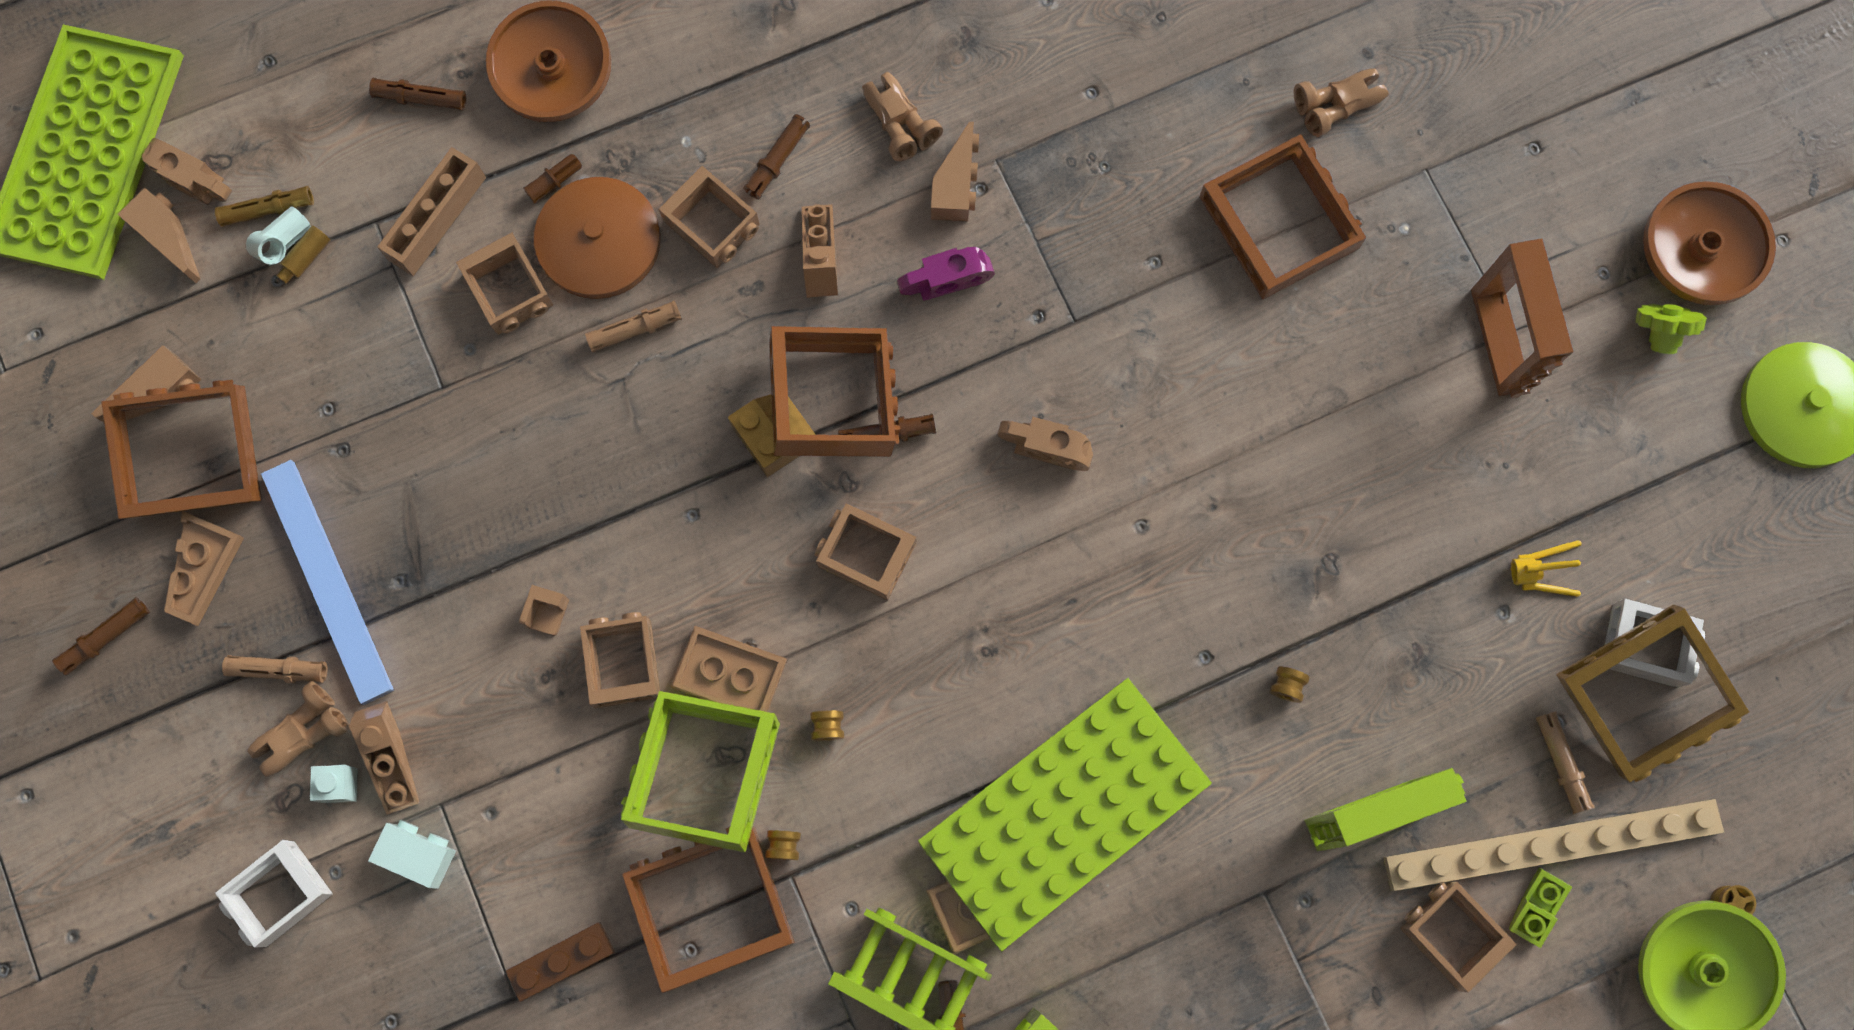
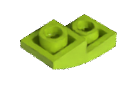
(1539, 907)

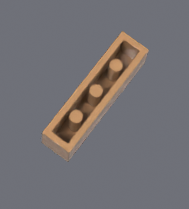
(432, 211)

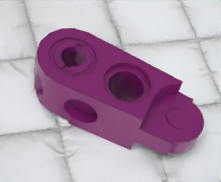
(947, 273)

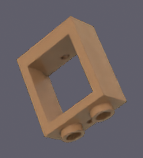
(689, 195)
(491, 258)
(895, 566)
(624, 694)
(1483, 961)

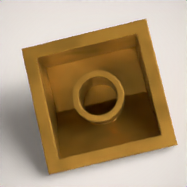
(755, 429)

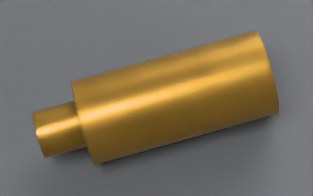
(303, 254)

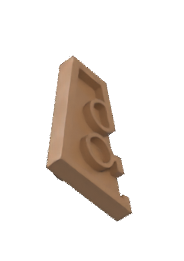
(200, 567)

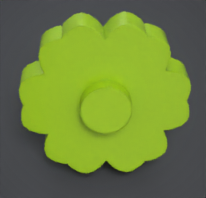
(1669, 325)

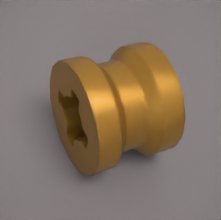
(1289, 684)
(827, 725)
(783, 845)
(1740, 897)

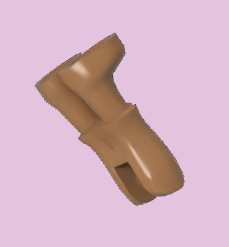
(1345, 95)
(895, 110)
(292, 737)

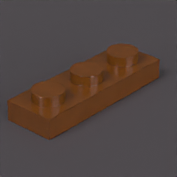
(560, 961)

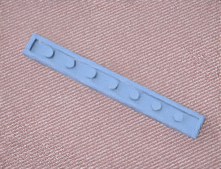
(327, 582)

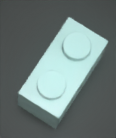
(412, 854)

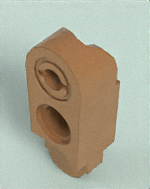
(185, 172)
(1049, 443)

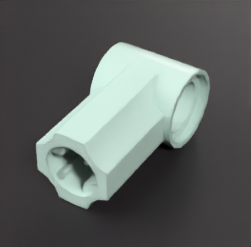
(282, 235)

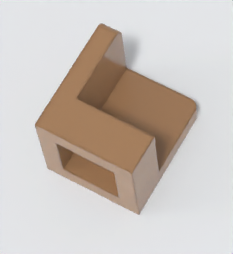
(544, 610)

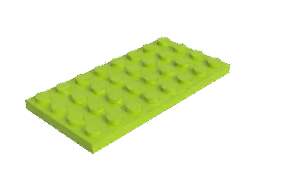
(84, 150)
(1064, 814)

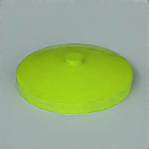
(1801, 404)
(1711, 968)

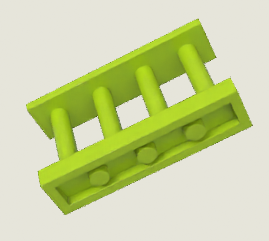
(882, 996)

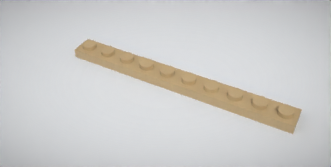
(1553, 845)

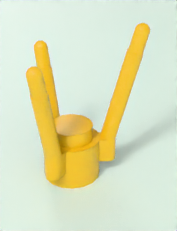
(1528, 570)

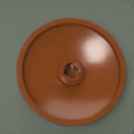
(548, 61)
(597, 237)
(1709, 243)

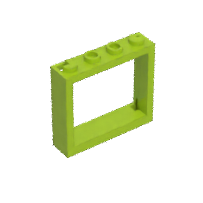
(651, 748)
(1386, 810)

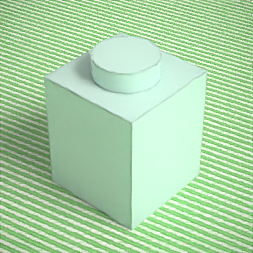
(333, 784)

